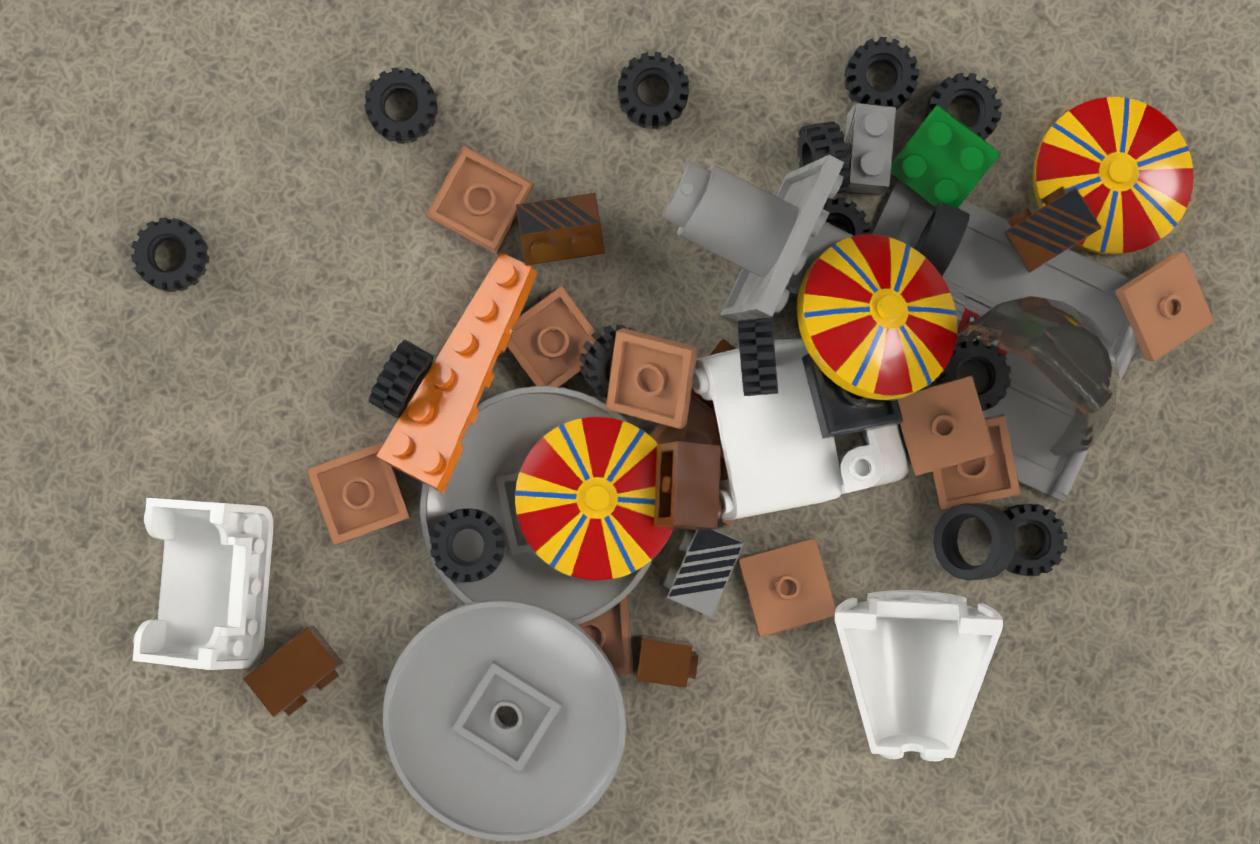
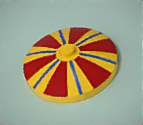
(1124, 165)
(877, 317)
(591, 499)

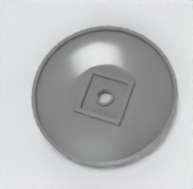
(487, 481)
(495, 775)

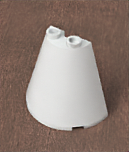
(916, 667)

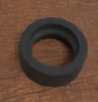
(942, 235)
(947, 547)

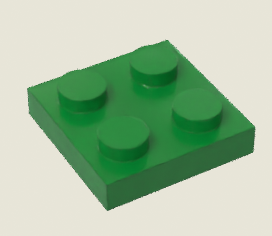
(944, 159)

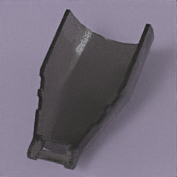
(1064, 349)

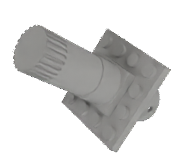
(762, 232)

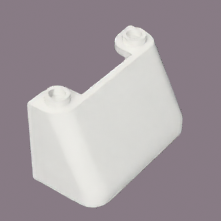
(768, 440)
(878, 462)
(209, 585)

